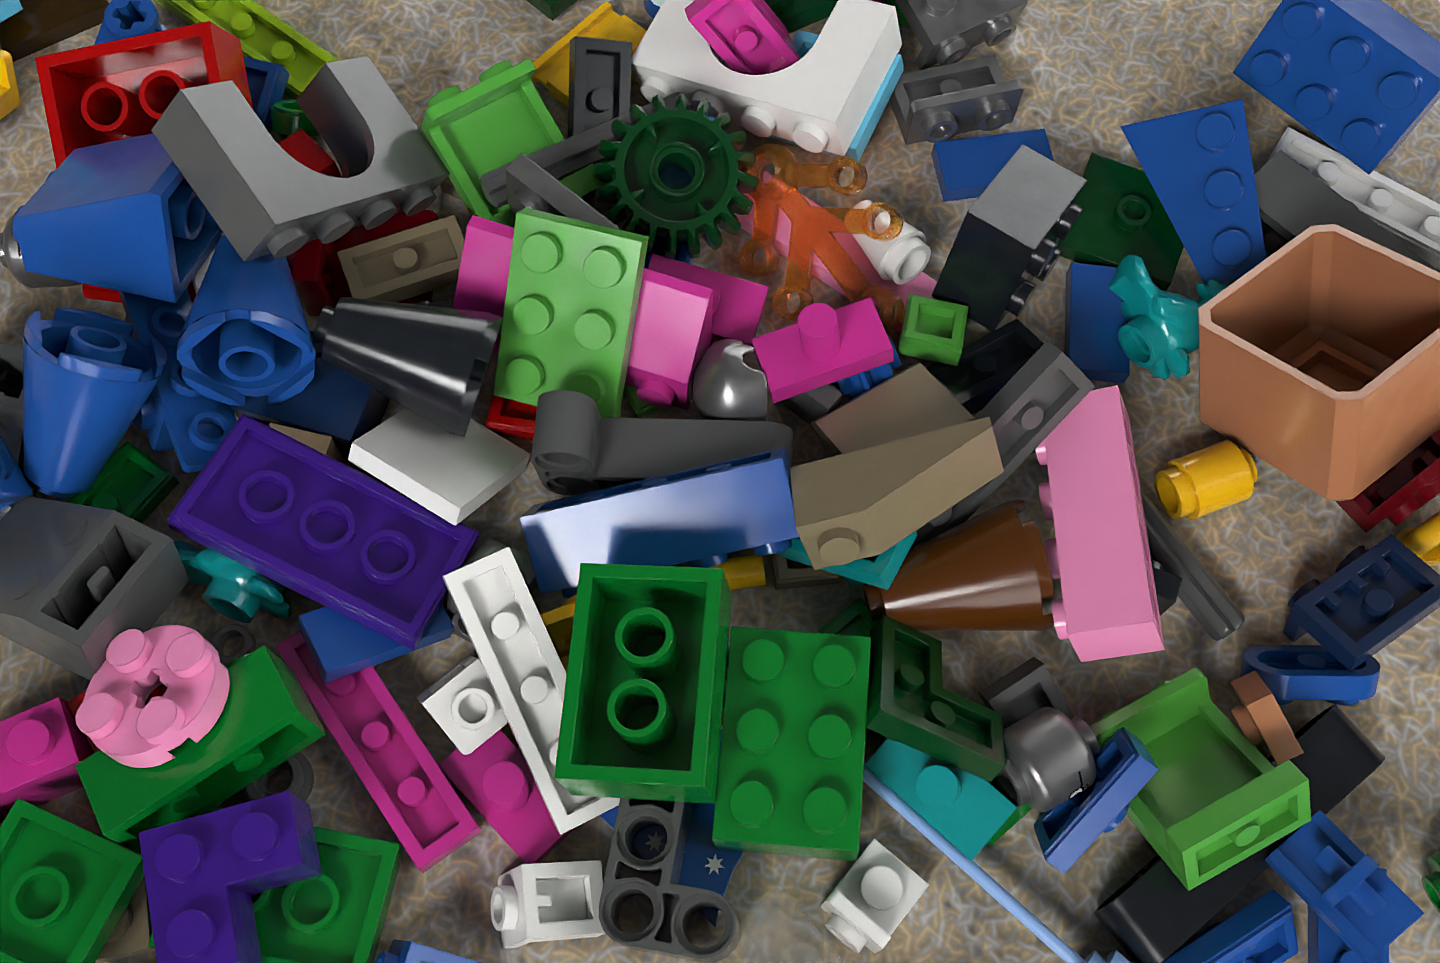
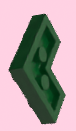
(915, 709)

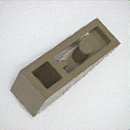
(883, 493)

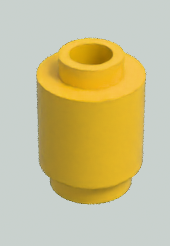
(1206, 481)

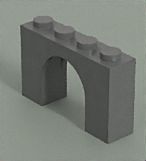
(273, 201)

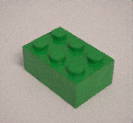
(645, 683)
(793, 744)

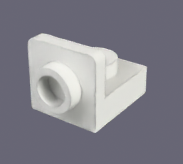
(464, 705)
(872, 899)
(548, 902)

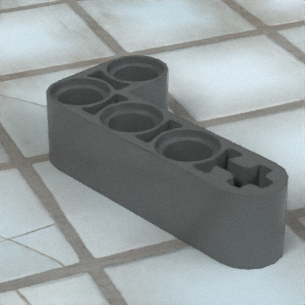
(586, 452)
(659, 881)

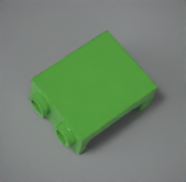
(492, 127)
(1212, 788)

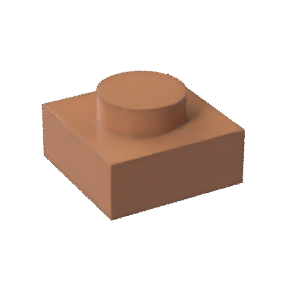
(1262, 718)

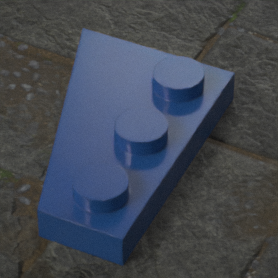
(1206, 185)

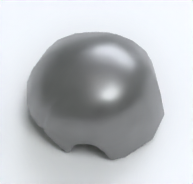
(727, 387)

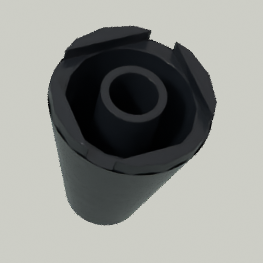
(413, 354)

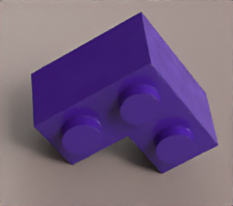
(210, 866)

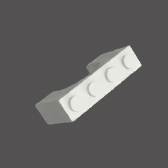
(810, 102)

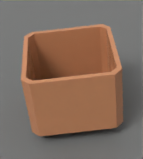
(1325, 360)

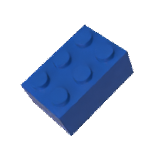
(1346, 73)

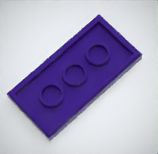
(323, 530)

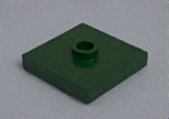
(1122, 220)

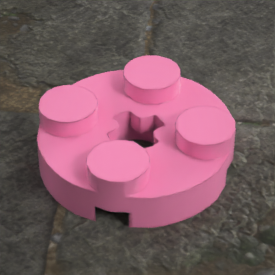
(136, 665)

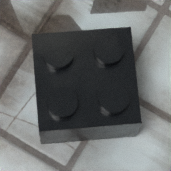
(1011, 238)

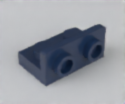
(1365, 602)

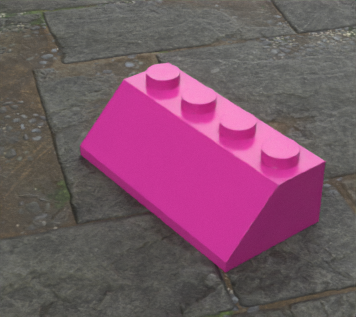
(669, 325)

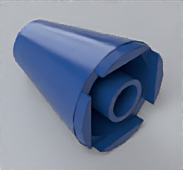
(246, 331)
(81, 395)

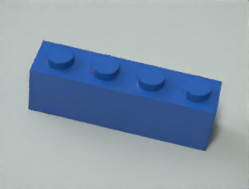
(665, 520)

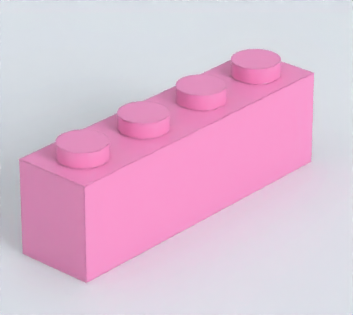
(1099, 532)

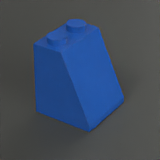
(118, 221)

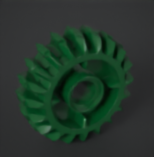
(684, 141)

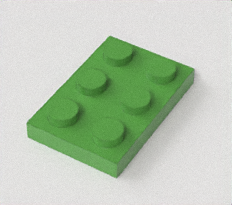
(569, 309)

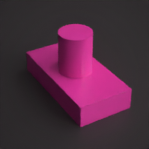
(735, 301)
(822, 348)
(506, 795)

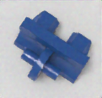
(1344, 887)

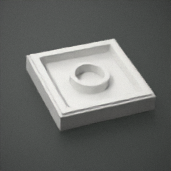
(439, 469)

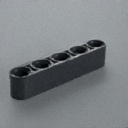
(1155, 910)

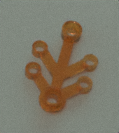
(813, 231)

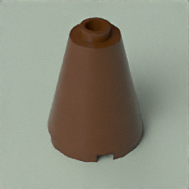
(972, 578)

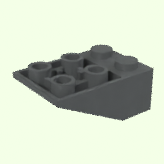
(81, 579)

